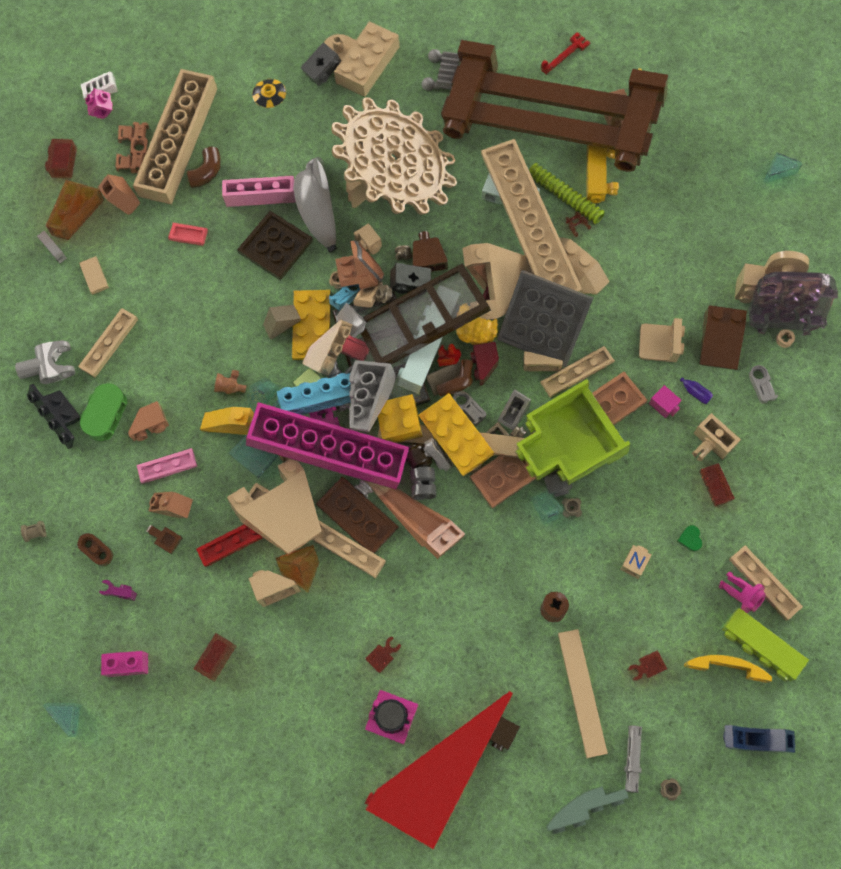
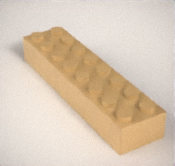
(175, 136)

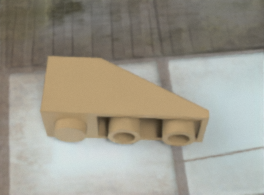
(324, 352)

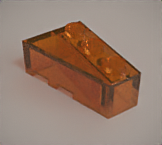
(73, 208)

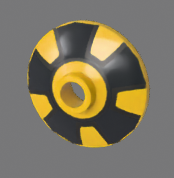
(269, 98)

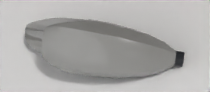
(315, 203)

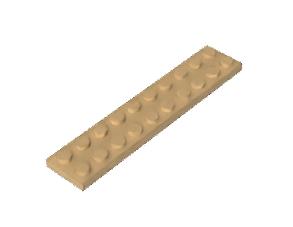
(529, 215)

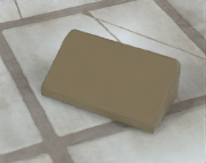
(442, 375)

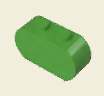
(103, 412)

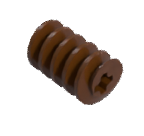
(557, 600)

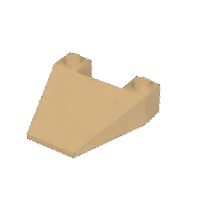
(502, 273)
(284, 513)

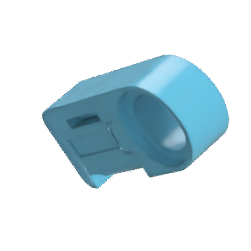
(343, 296)

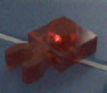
(381, 657)
(650, 665)

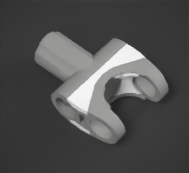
(44, 363)

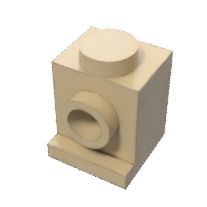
(368, 239)

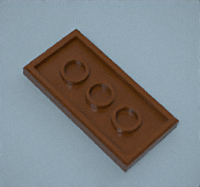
(357, 515)

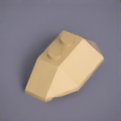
(585, 267)

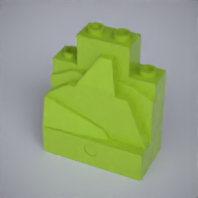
(570, 436)

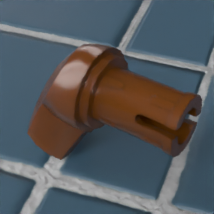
(459, 383)

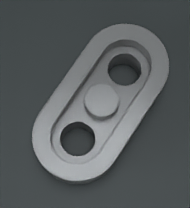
(433, 449)

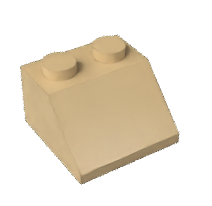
(271, 587)

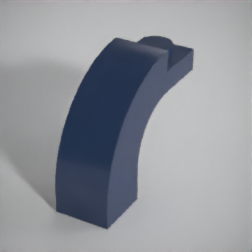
(759, 739)

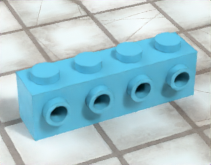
(316, 395)

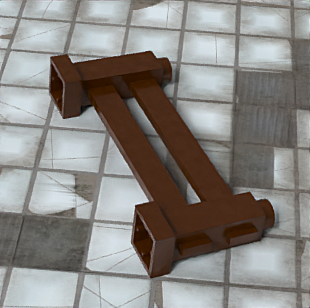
(479, 76)

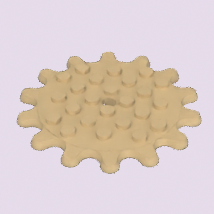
(368, 150)

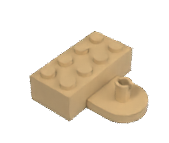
(363, 58)
(781, 261)

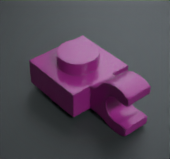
(121, 592)

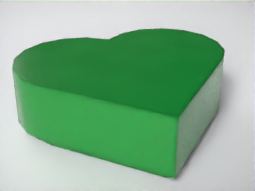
(690, 538)

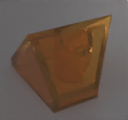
(299, 566)

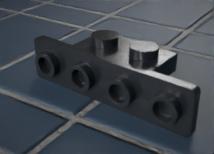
(56, 411)

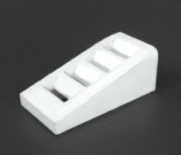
(102, 79)

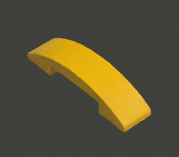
(753, 672)

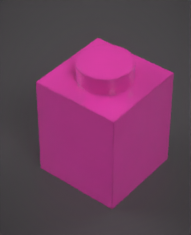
(665, 402)

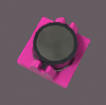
(391, 716)

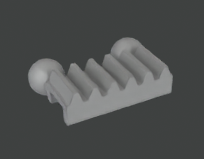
(447, 69)

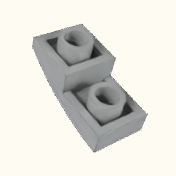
(349, 315)

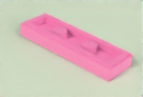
(166, 466)

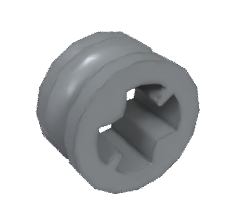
(364, 488)

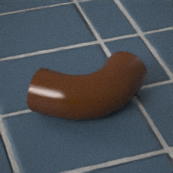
(208, 170)

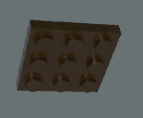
(275, 245)

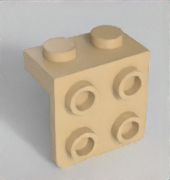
(661, 341)

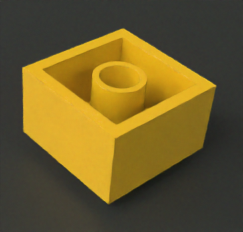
(400, 420)

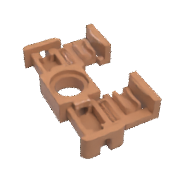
(137, 136)

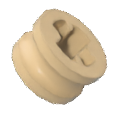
(790, 334)

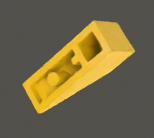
(228, 420)

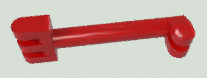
(546, 68)

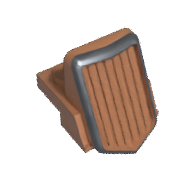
(359, 268)

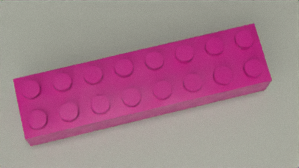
(327, 446)

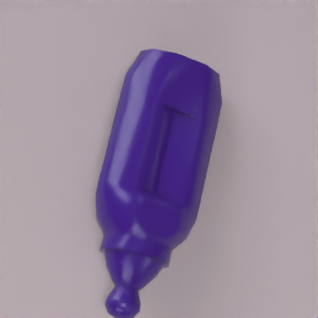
(697, 390)

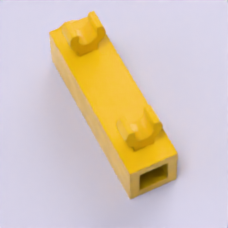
(596, 174)

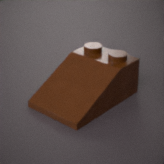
(722, 337)

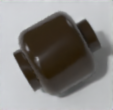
(417, 457)

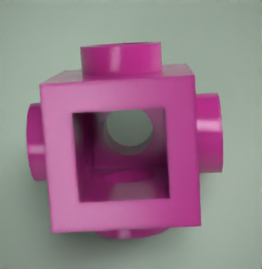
(99, 103)

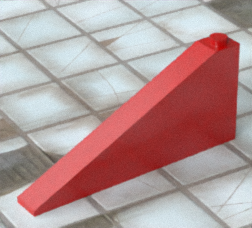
(428, 789)

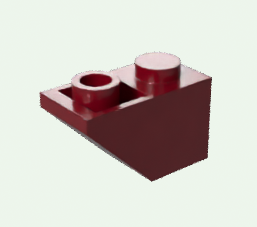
(486, 360)

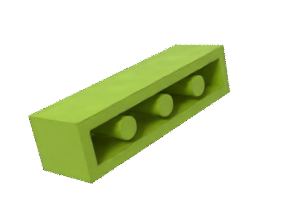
(765, 645)

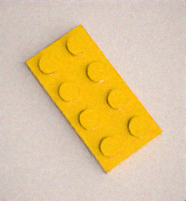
(314, 312)
(456, 434)

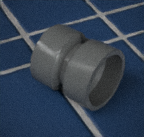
(423, 483)

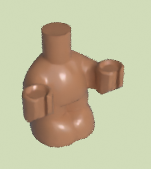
(228, 385)

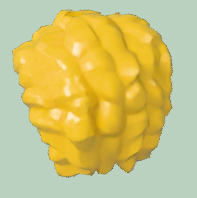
(478, 331)

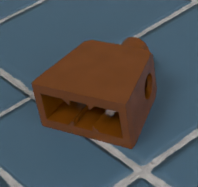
(429, 253)

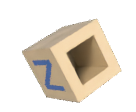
(636, 561)

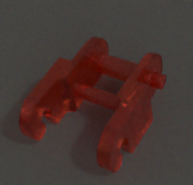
(582, 220)

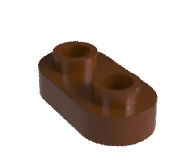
(95, 551)

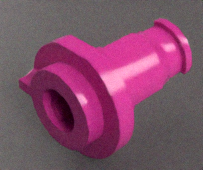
(750, 597)

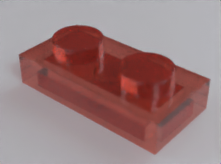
(716, 484)

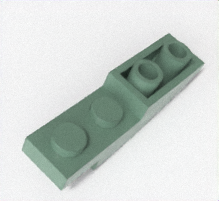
(576, 810)

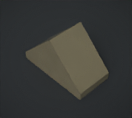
(280, 319)

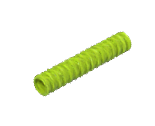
(567, 194)

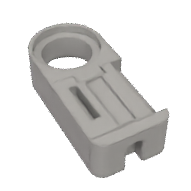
(51, 246)
(762, 386)
(471, 408)

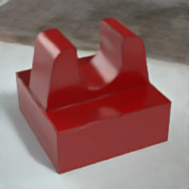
(449, 356)

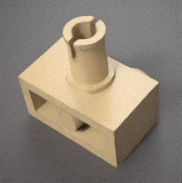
(715, 438)

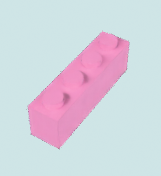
(258, 191)

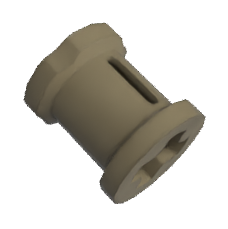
(33, 531)

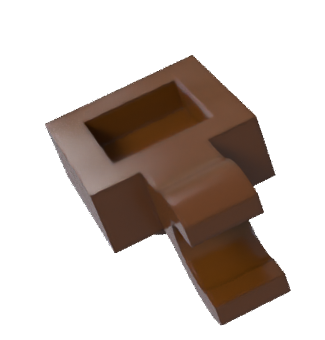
(165, 539)

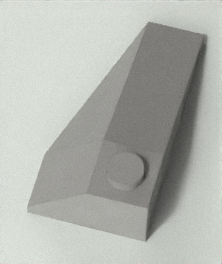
(369, 392)

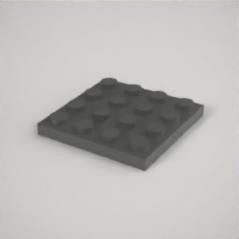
(544, 317)

